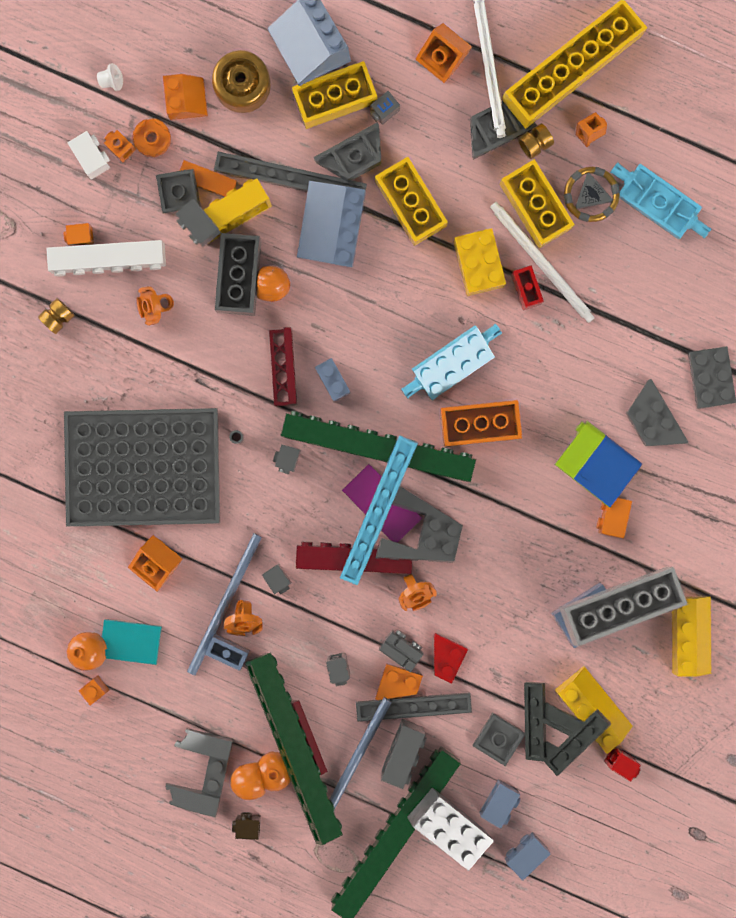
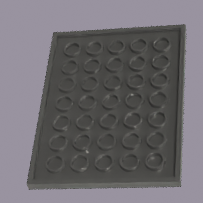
(142, 467)

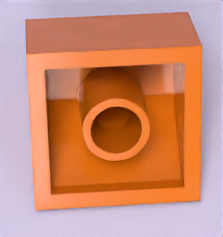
(443, 52)
(184, 96)
(155, 563)

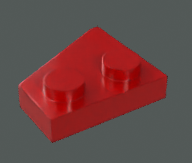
(447, 657)

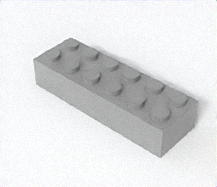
(623, 606)

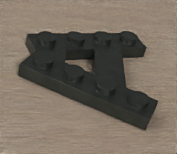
(540, 713)

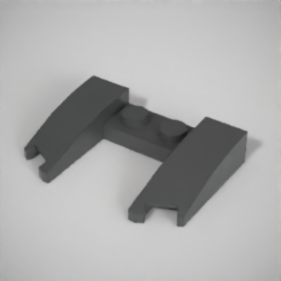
(208, 799)

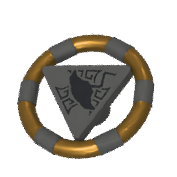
(592, 194)

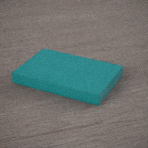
(131, 641)

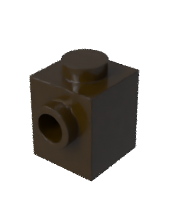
(246, 826)

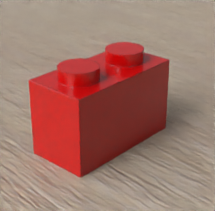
(527, 287)
(622, 764)

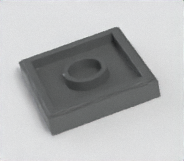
(177, 190)
(498, 739)

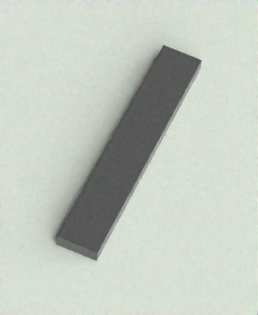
(417, 706)

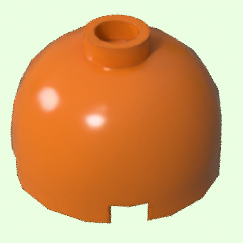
(86, 651)
(273, 771)

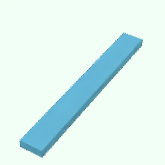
(378, 510)

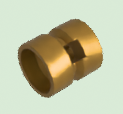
(538, 139)
(56, 316)

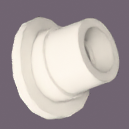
(110, 77)

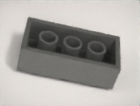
(238, 274)

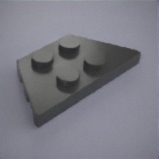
(485, 137)
(354, 155)
(654, 419)

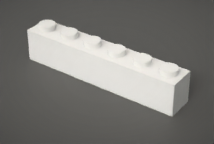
(106, 257)

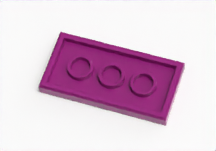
(361, 492)

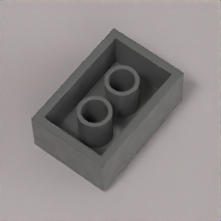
(403, 754)

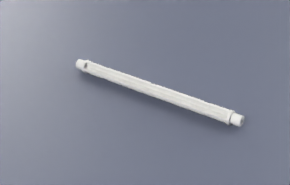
(490, 70)
(541, 261)

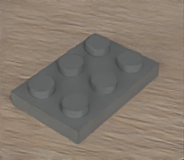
(712, 377)

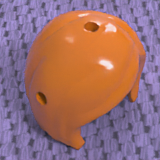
(272, 283)
(247, 782)

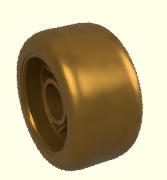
(242, 96)

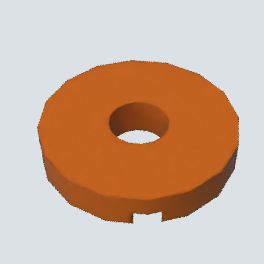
(155, 148)

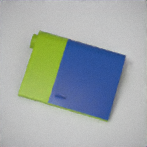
(598, 463)

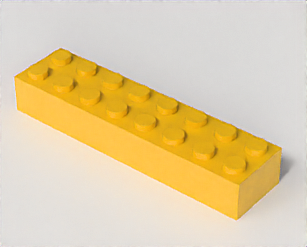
(574, 63)

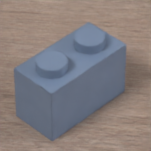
(332, 380)
(227, 652)
(500, 804)
(527, 855)

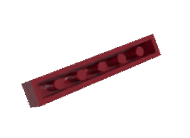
(334, 558)

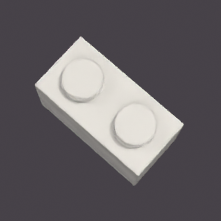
(88, 154)

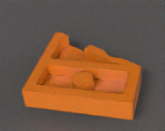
(398, 683)

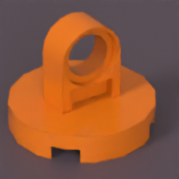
(149, 305)
(417, 594)
(243, 620)

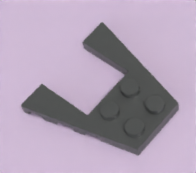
(437, 538)

